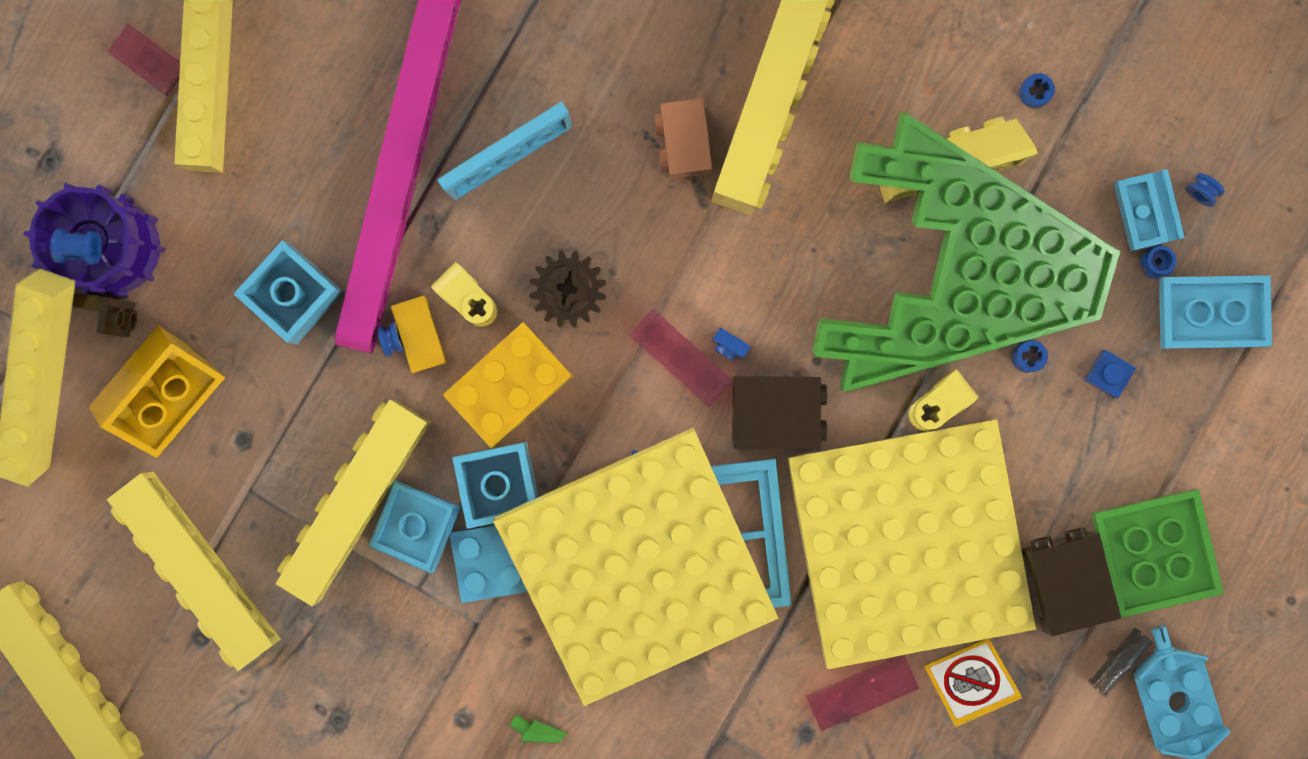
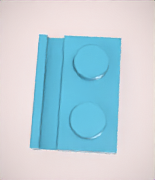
(1148, 210)

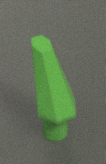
(536, 732)

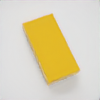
(419, 334)

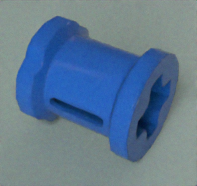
(75, 246)

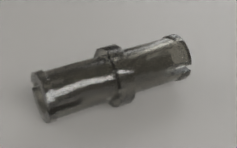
(1120, 662)

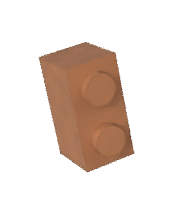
(684, 139)

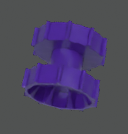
(128, 239)

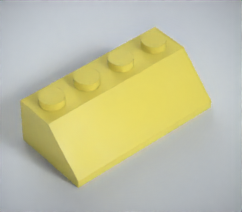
(997, 145)

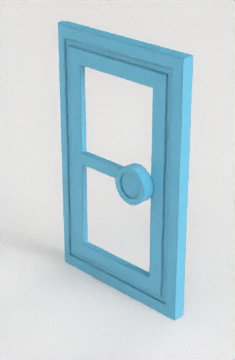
(766, 473)

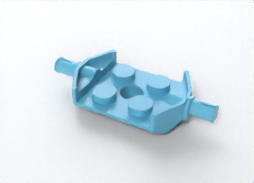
(1197, 725)

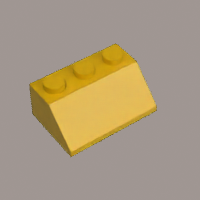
(155, 392)

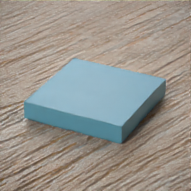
(414, 526)

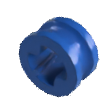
(1043, 80)
(1205, 189)
(390, 339)
(1024, 347)

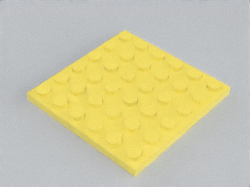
(911, 543)
(636, 567)

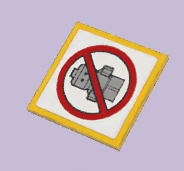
(972, 682)

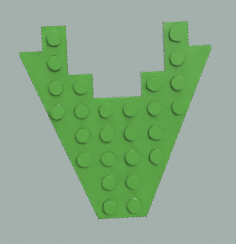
(1002, 271)

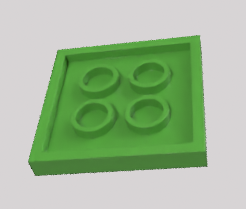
(1158, 552)

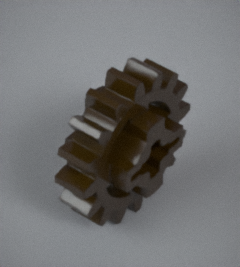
(552, 286)

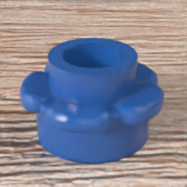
(1167, 258)

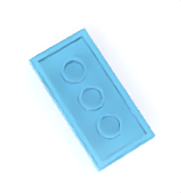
(506, 152)

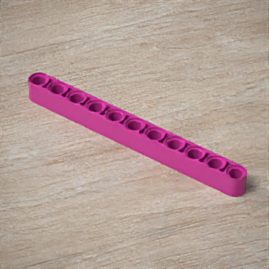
(396, 174)

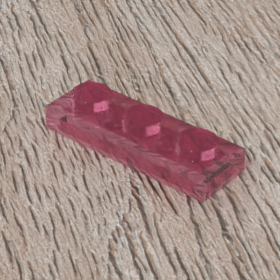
(680, 357)
(862, 692)

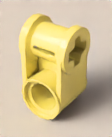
(462, 292)
(946, 399)

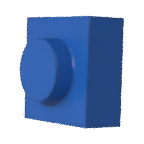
(729, 345)
(1110, 374)

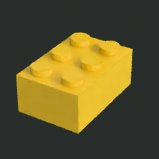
(508, 385)

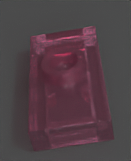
(146, 59)

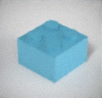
(289, 293)
(494, 482)

